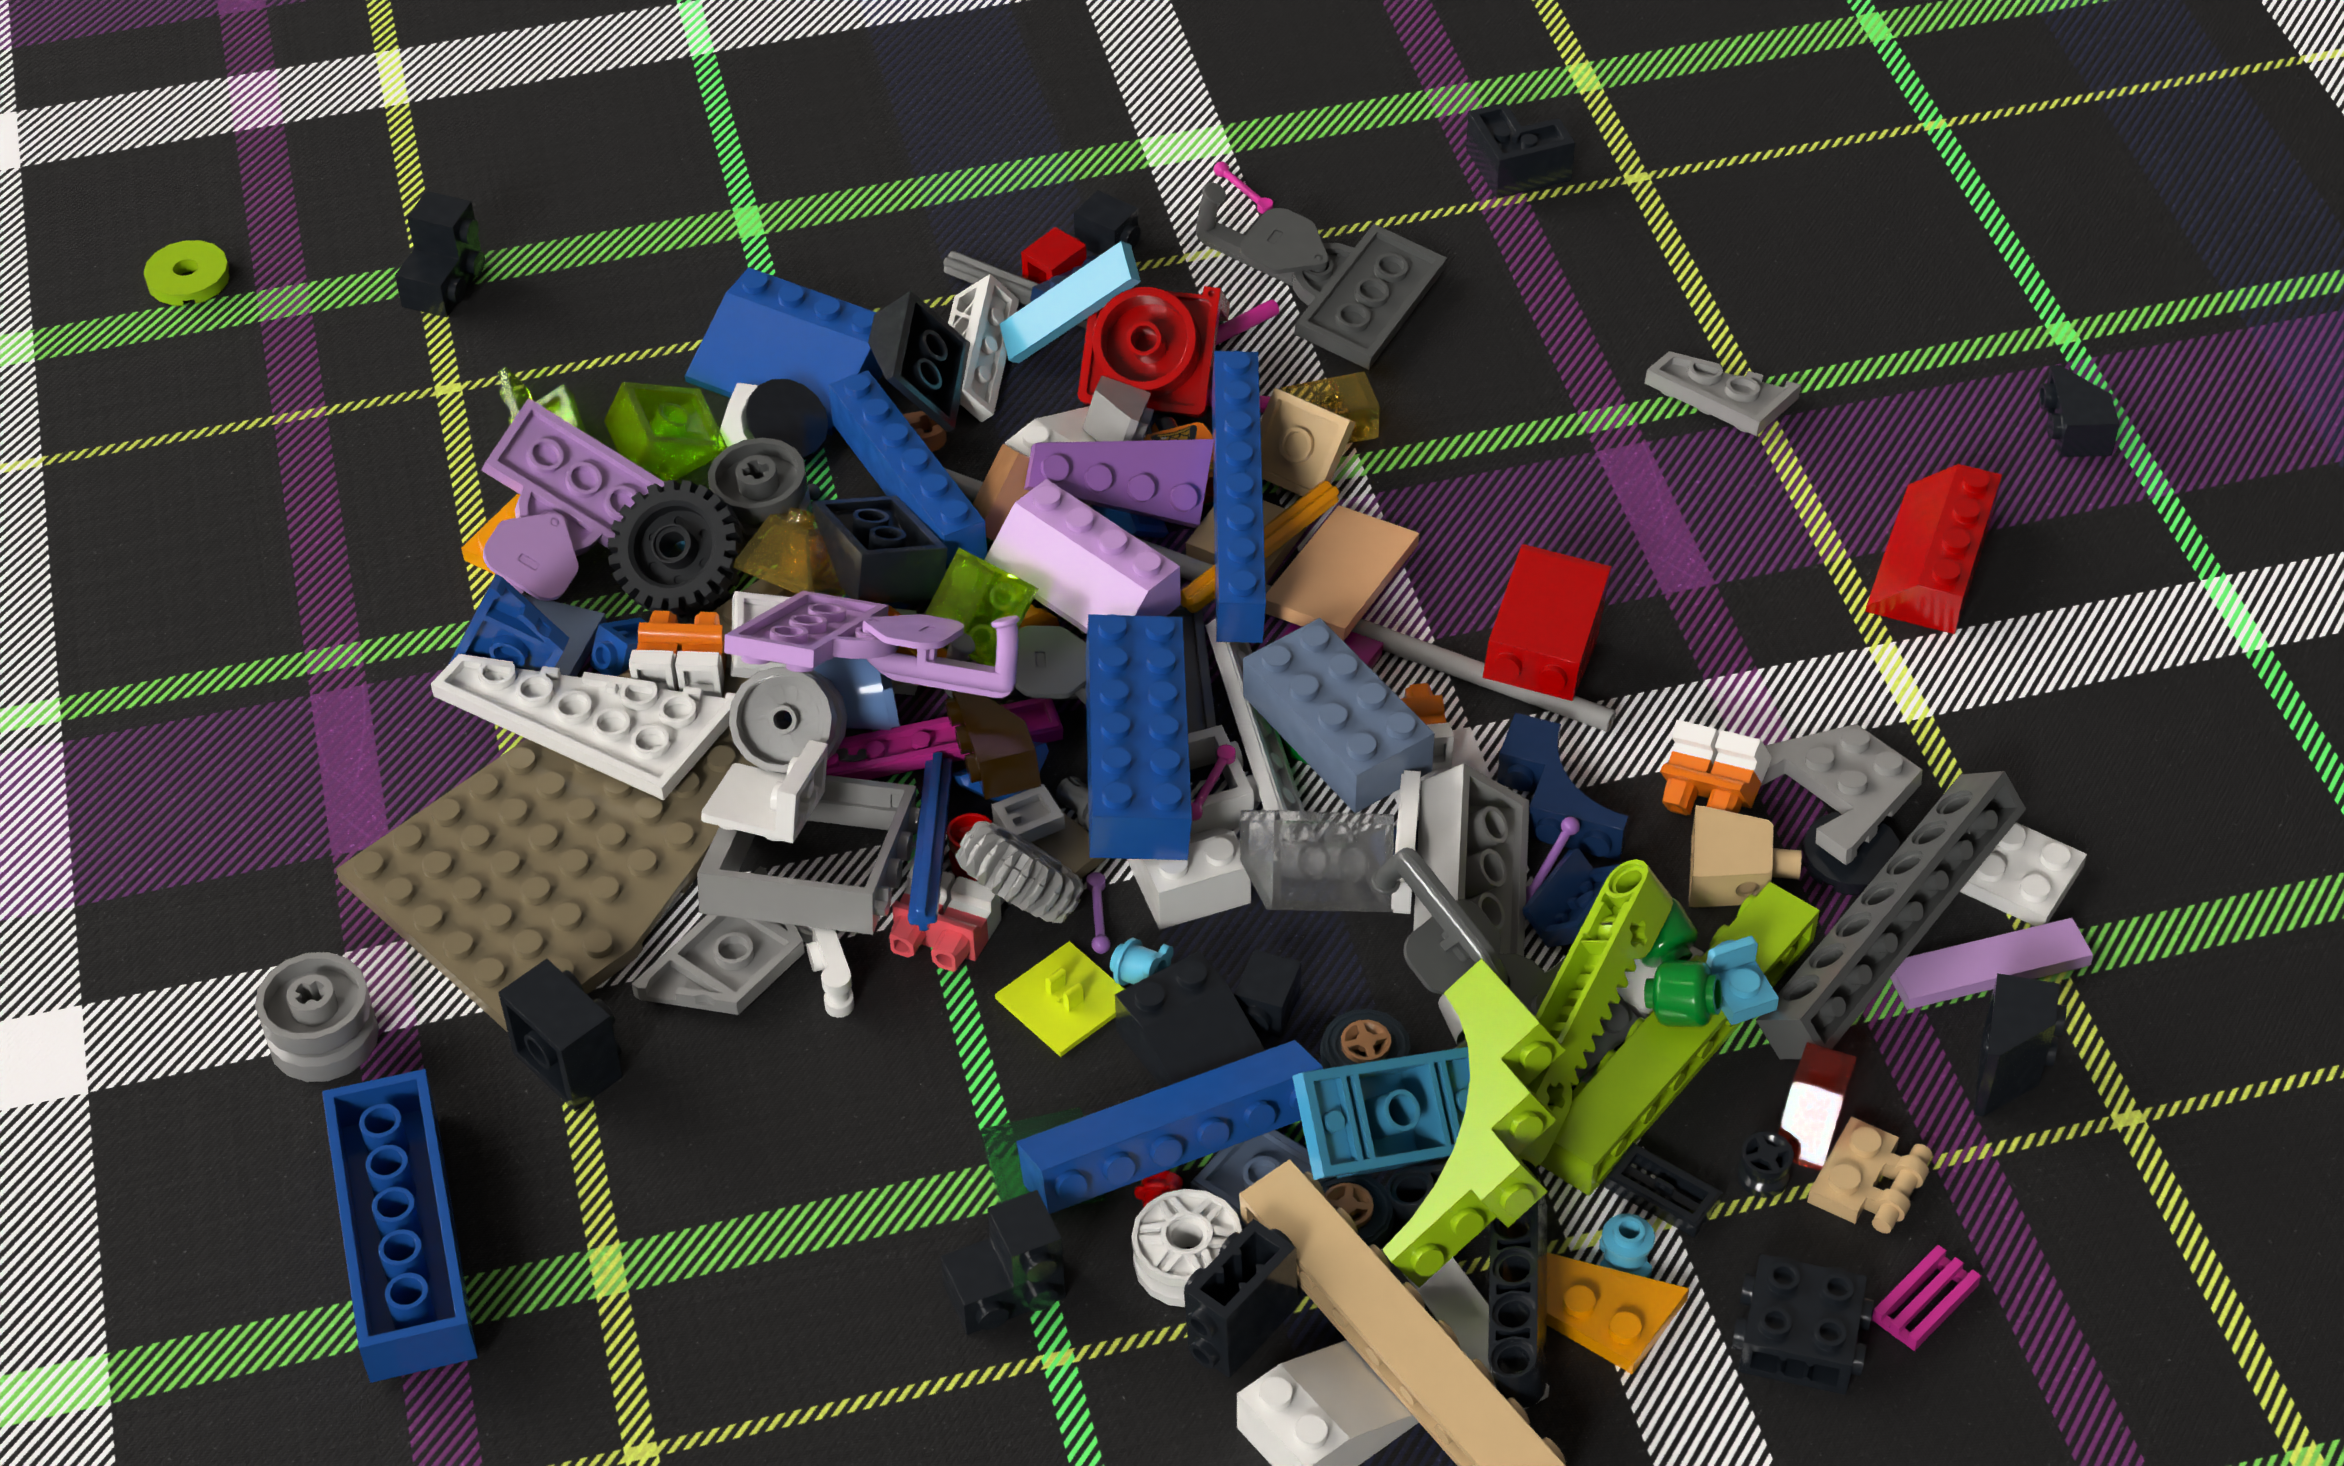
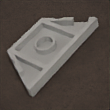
(721, 963)

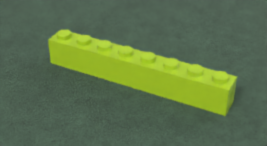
(1661, 1060)

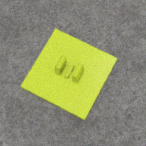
(1062, 998)

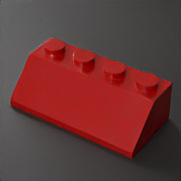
(1935, 548)

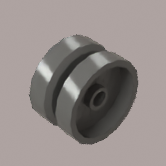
(760, 480)

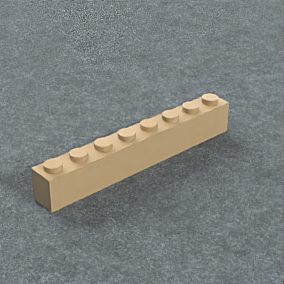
(1392, 1329)

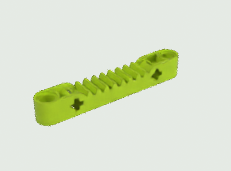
(1615, 933)

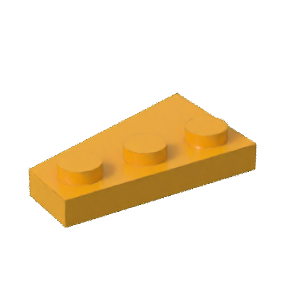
(1609, 1309)

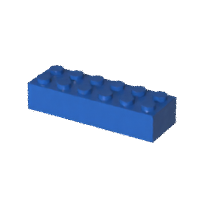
(1137, 738)
(398, 1226)

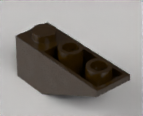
(997, 745)

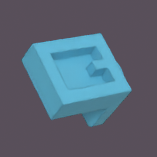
(1743, 983)

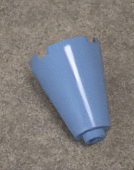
(865, 693)

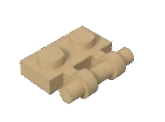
(1854, 1169)

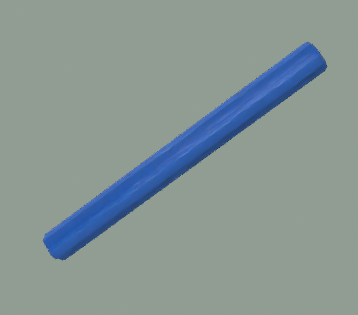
(930, 842)

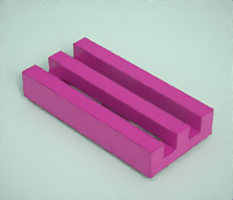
(1950, 1271)

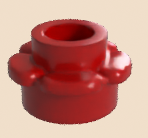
(1157, 1185)

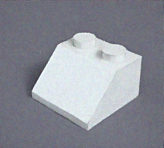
(1195, 887)

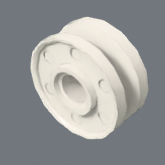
(1170, 1225)

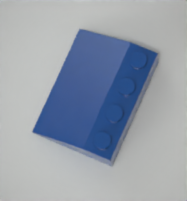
(783, 332)

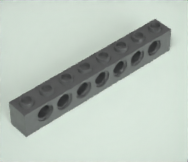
(1892, 914)

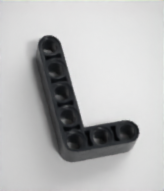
(1515, 1255)

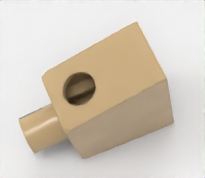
(1734, 858)

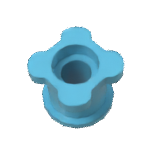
(1134, 962)
(1627, 1243)

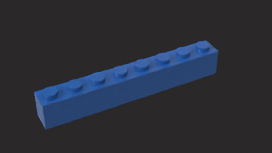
(1238, 498)

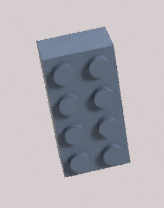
(1337, 714)

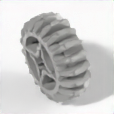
(1019, 872)

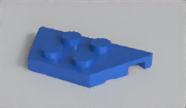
(512, 630)

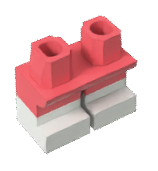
(963, 927)

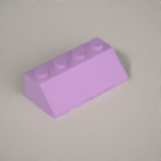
(1082, 560)

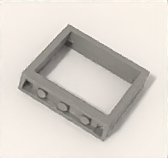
(815, 903)

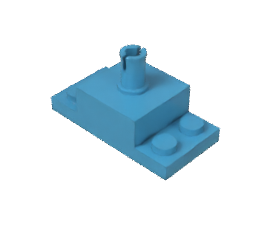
(1383, 1112)

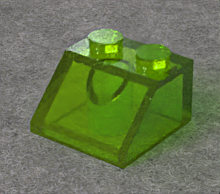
(664, 428)

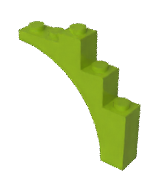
(1500, 1121)

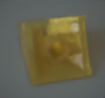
(790, 554)

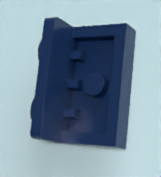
(1565, 899)

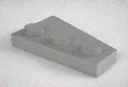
(1732, 398)

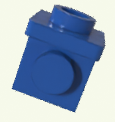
(614, 646)

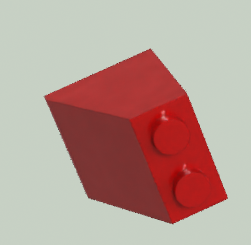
(1547, 622)

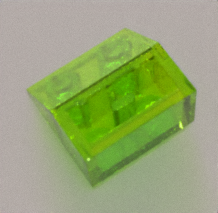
(976, 596)

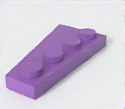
(1135, 477)

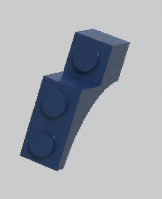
(1532, 764)

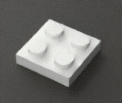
(2026, 875)

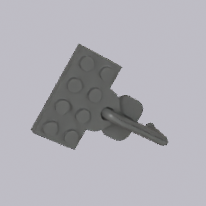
(1352, 293)
(1054, 666)
(1462, 935)

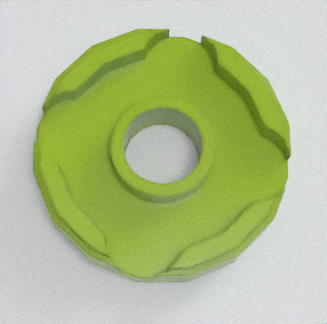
(196, 256)

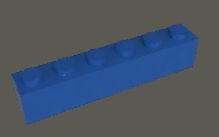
(904, 463)
(1164, 1127)

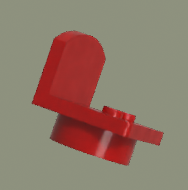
(1157, 345)

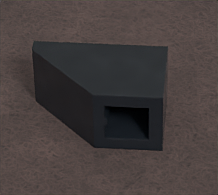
(2079, 415)

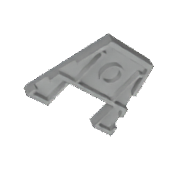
(1850, 774)

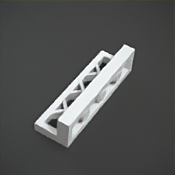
(980, 325)

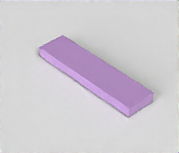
(1975, 964)

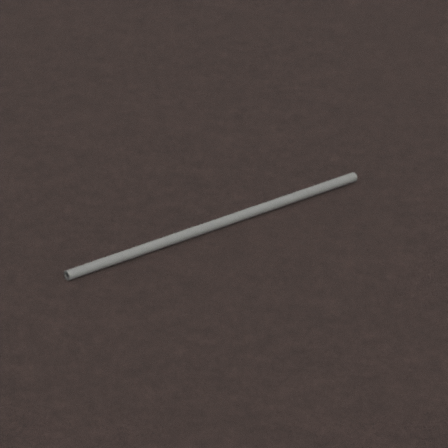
(1401, 645)

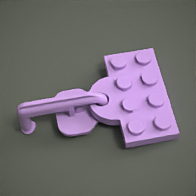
(565, 503)
(824, 626)

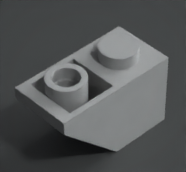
(1118, 412)

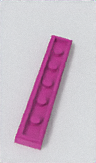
(913, 744)

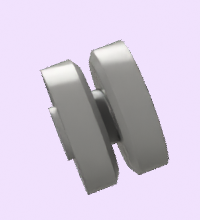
(760, 709)
(317, 1016)

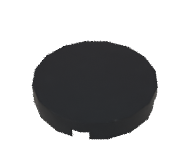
(786, 413)
(1858, 874)

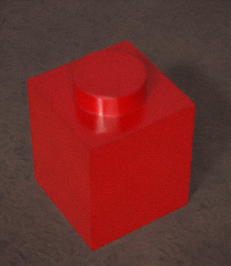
(1052, 256)

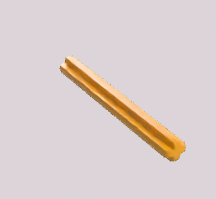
(1276, 534)

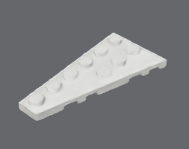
(596, 719)

